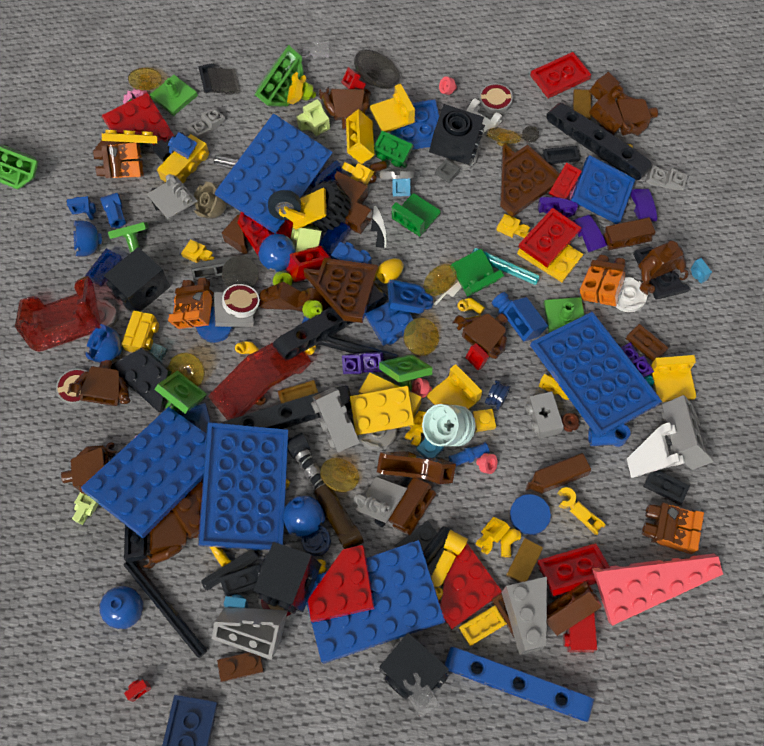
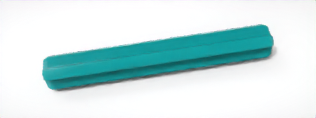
(511, 268)

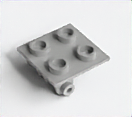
(172, 197)
(380, 499)

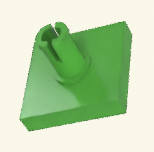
(173, 95)
(130, 234)
(562, 311)
(405, 369)
(180, 392)

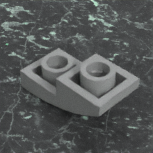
(209, 121)
(671, 180)

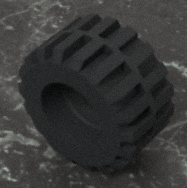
(336, 206)

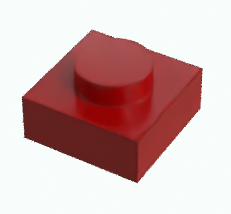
(477, 356)
(137, 689)

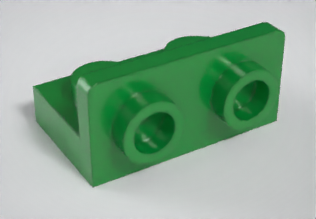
(392, 149)

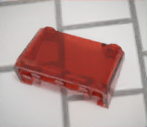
(60, 320)

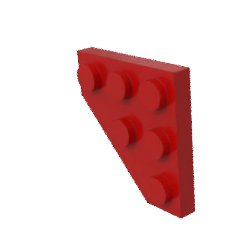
(138, 116)
(257, 233)
(343, 588)
(466, 588)

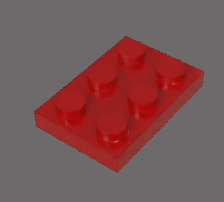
(560, 75)
(549, 237)
(572, 568)

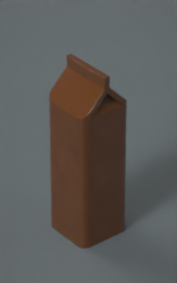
(559, 474)

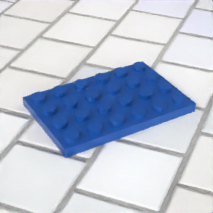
(274, 161)
(595, 374)
(151, 472)
(243, 487)
(402, 602)

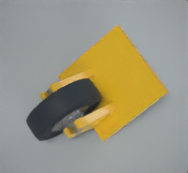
(301, 211)

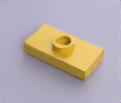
(482, 626)

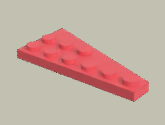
(646, 584)

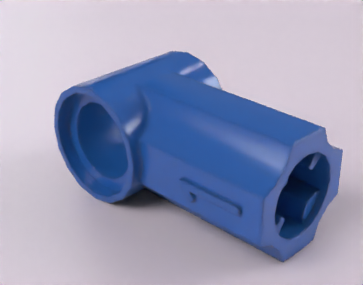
(113, 207)
(610, 438)

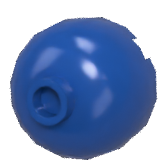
(86, 238)
(276, 252)
(104, 344)
(303, 515)
(121, 607)

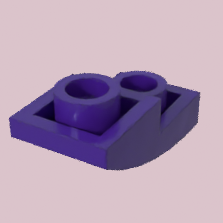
(644, 204)
(564, 206)
(591, 233)
(361, 362)
(639, 362)

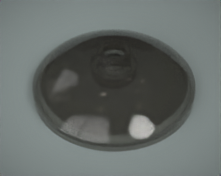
(376, 69)

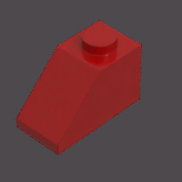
(308, 259)
(581, 636)

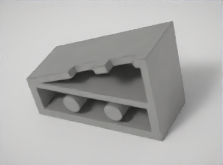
(335, 420)
(688, 437)
(527, 613)
(250, 629)

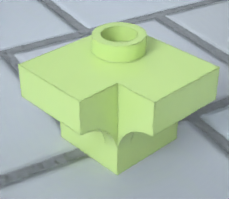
(313, 118)
(305, 237)

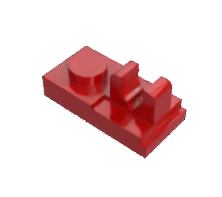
(351, 80)
(565, 181)

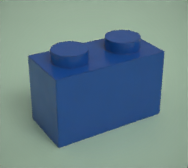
(525, 319)

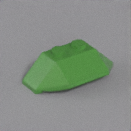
(276, 83)
(16, 167)

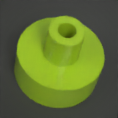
(308, 91)
(282, 276)
(312, 308)

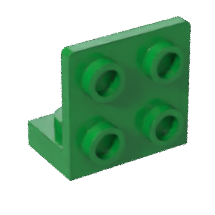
(415, 214)
(475, 272)

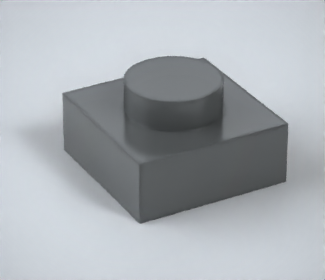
(447, 171)

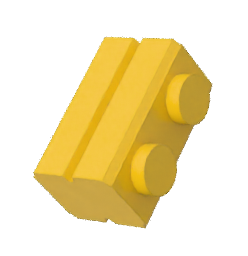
(140, 331)

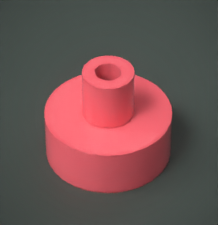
(447, 85)
(421, 387)
(487, 463)

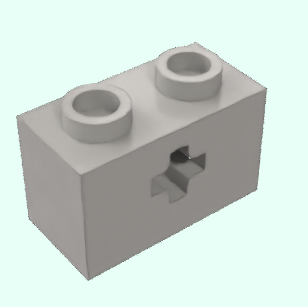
(546, 405)

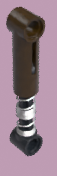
(334, 510)

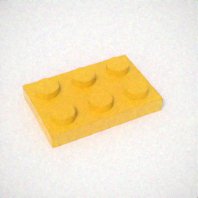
(129, 136)
(562, 264)
(382, 410)

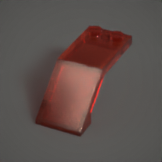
(253, 379)

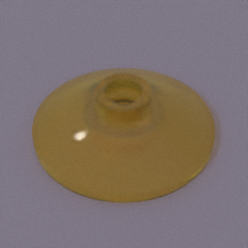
(144, 78)
(503, 136)
(440, 280)
(414, 340)
(182, 361)
(339, 474)

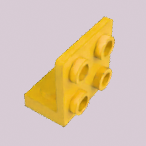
(395, 111)
(674, 377)
(456, 390)

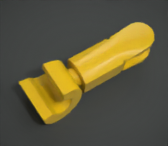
(580, 510)
(453, 545)

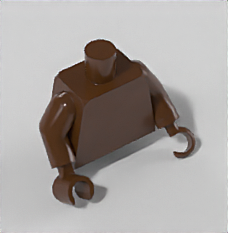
(344, 102)
(633, 111)
(661, 261)
(484, 331)
(101, 385)
(87, 464)
(166, 540)

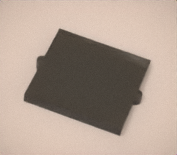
(223, 80)

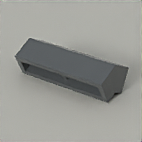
(208, 268)

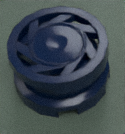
(497, 394)
(317, 542)

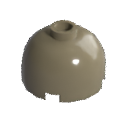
(208, 203)

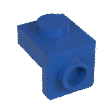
(182, 145)
(82, 205)

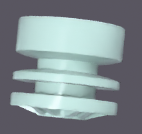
(448, 425)

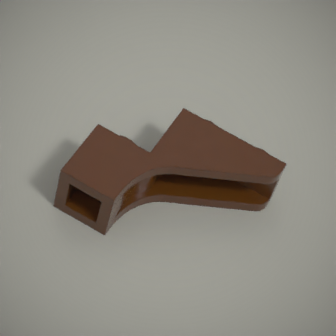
(606, 108)
(359, 214)
(286, 297)
(416, 466)

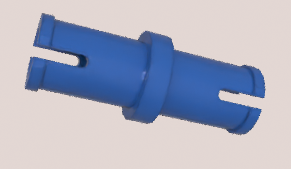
(469, 454)

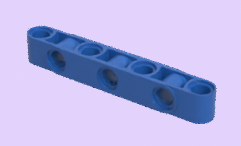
(534, 688)

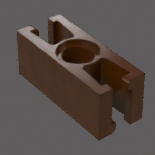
(629, 233)
(412, 506)
(572, 608)

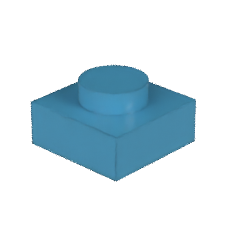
(401, 187)
(700, 270)
(429, 450)
(235, 601)

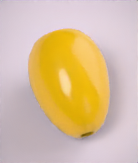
(390, 269)

